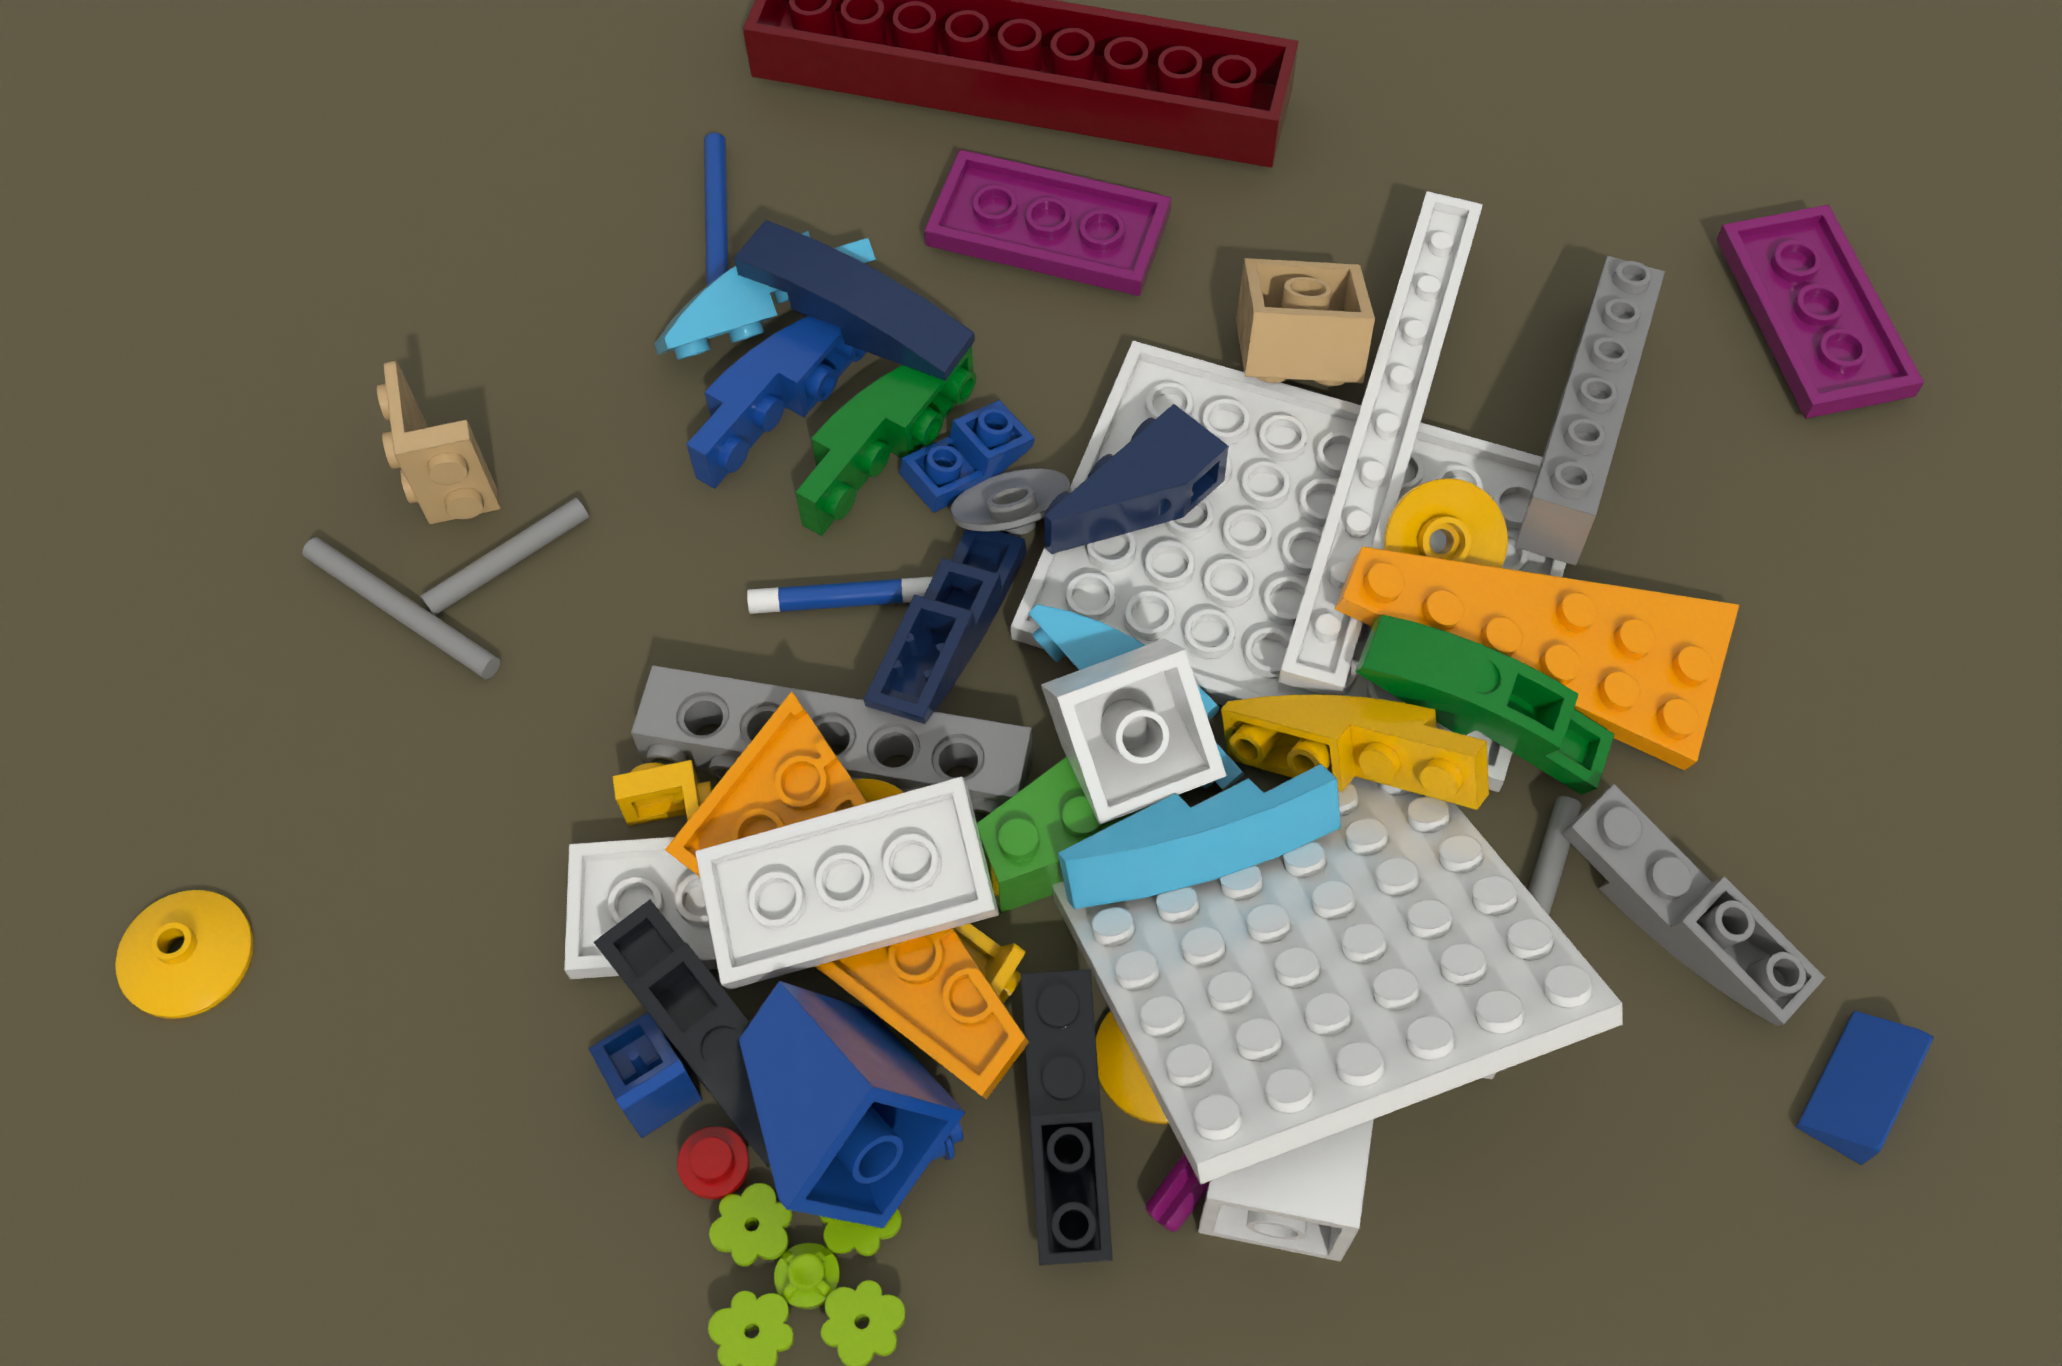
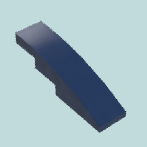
(865, 303)
(945, 625)

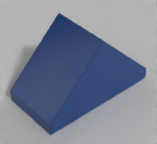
(644, 1075)

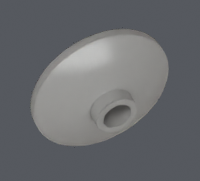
(1009, 501)

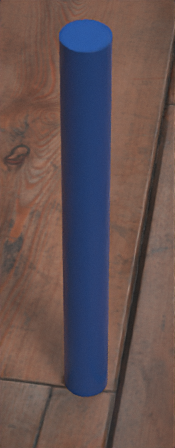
(715, 206)

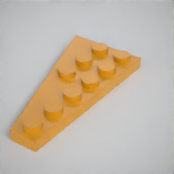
(1632, 654)
(918, 986)

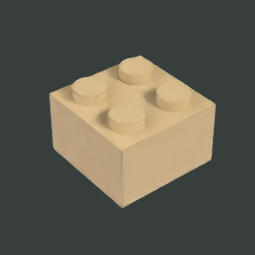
(1304, 321)

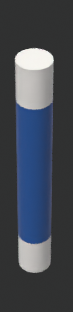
(836, 595)

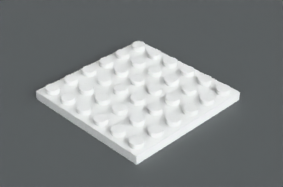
(1336, 980)

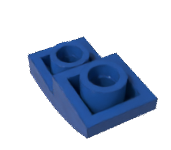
(977, 449)

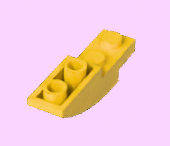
(1359, 739)

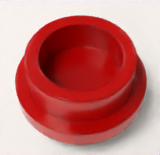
(713, 1162)

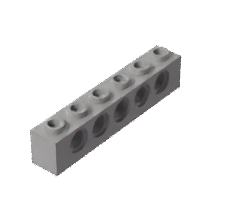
(1590, 412)
(684, 701)

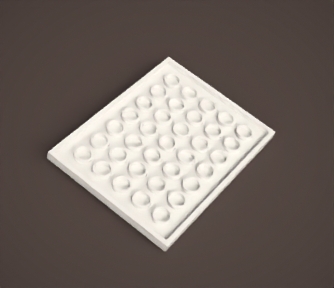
(1240, 560)

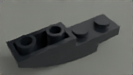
(688, 1010)
(1065, 1118)

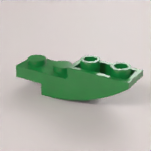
(886, 417)
(1489, 694)

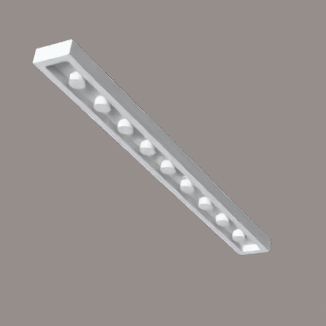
(1382, 439)

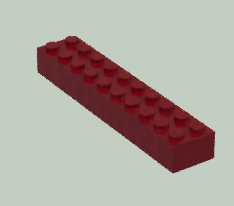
(1040, 67)

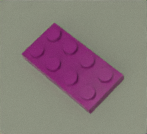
(1048, 222)
(1818, 311)

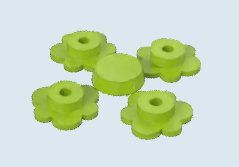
(805, 1279)

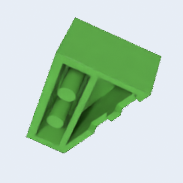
(1030, 830)

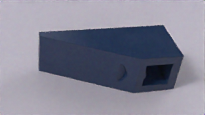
(1147, 483)

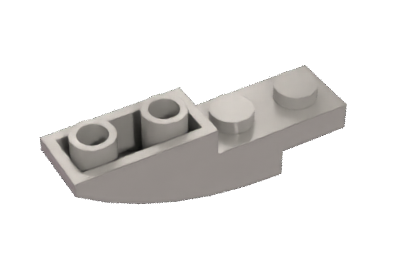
(1694, 919)

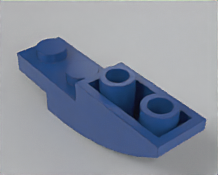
(749, 398)

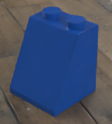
(841, 1106)

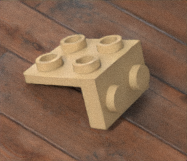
(437, 463)

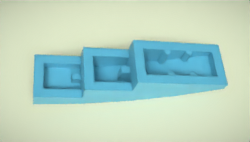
(1187, 845)

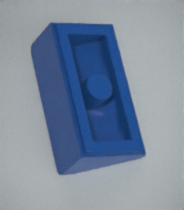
(1864, 1085)

